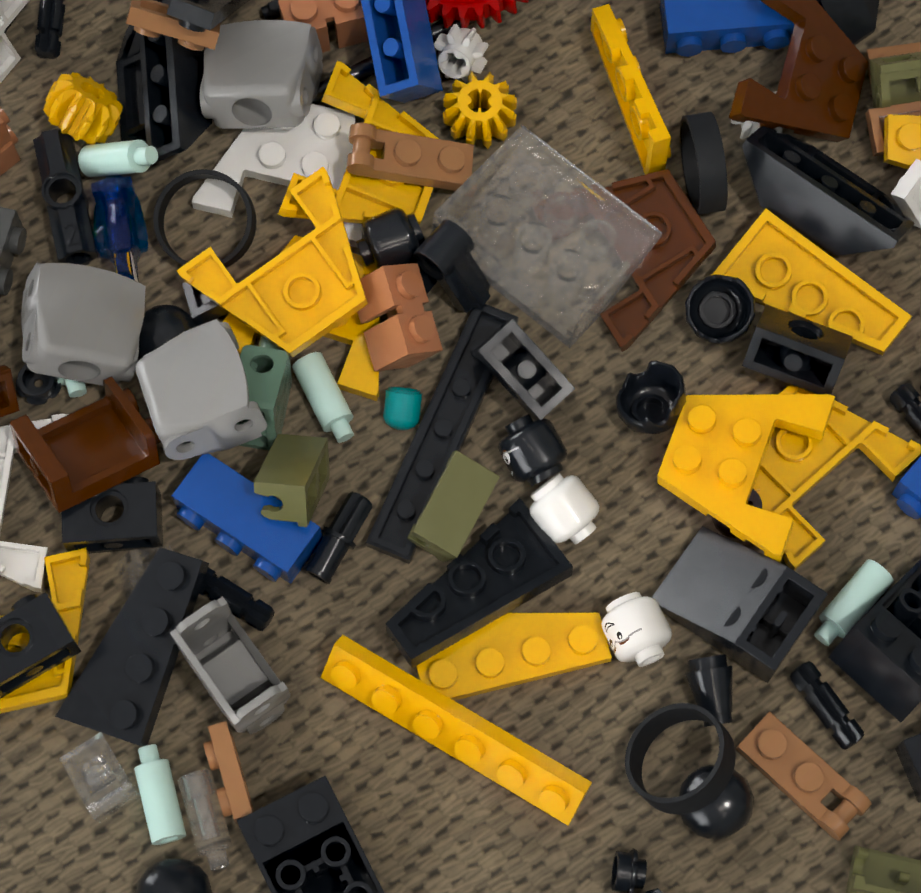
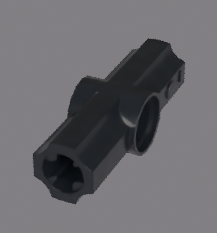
(68, 220)

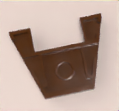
(817, 82)
(670, 262)

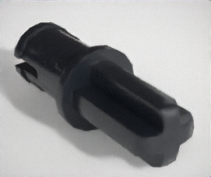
(338, 537)

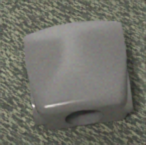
(261, 74)
(81, 322)
(199, 393)
(231, 667)

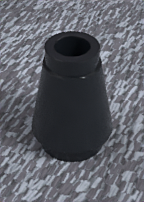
(712, 686)

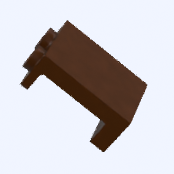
(88, 447)

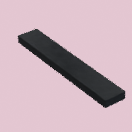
(438, 435)

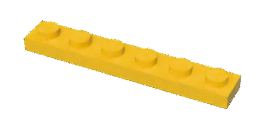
(455, 730)

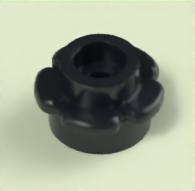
(36, 395)
(628, 871)

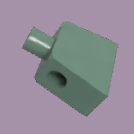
(268, 385)

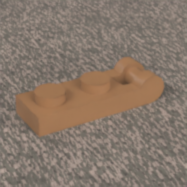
(409, 158)
(802, 775)

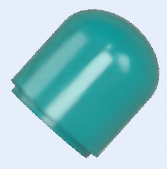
(402, 407)

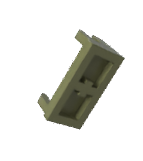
(895, 79)
(296, 474)
(453, 507)
(883, 872)

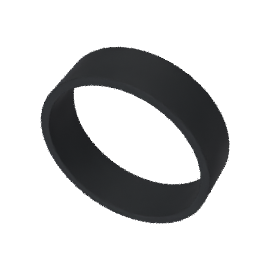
(703, 163)
(185, 178)
(656, 724)

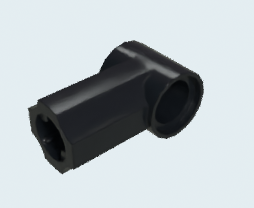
(449, 261)

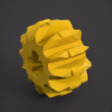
(82, 108)
(479, 124)

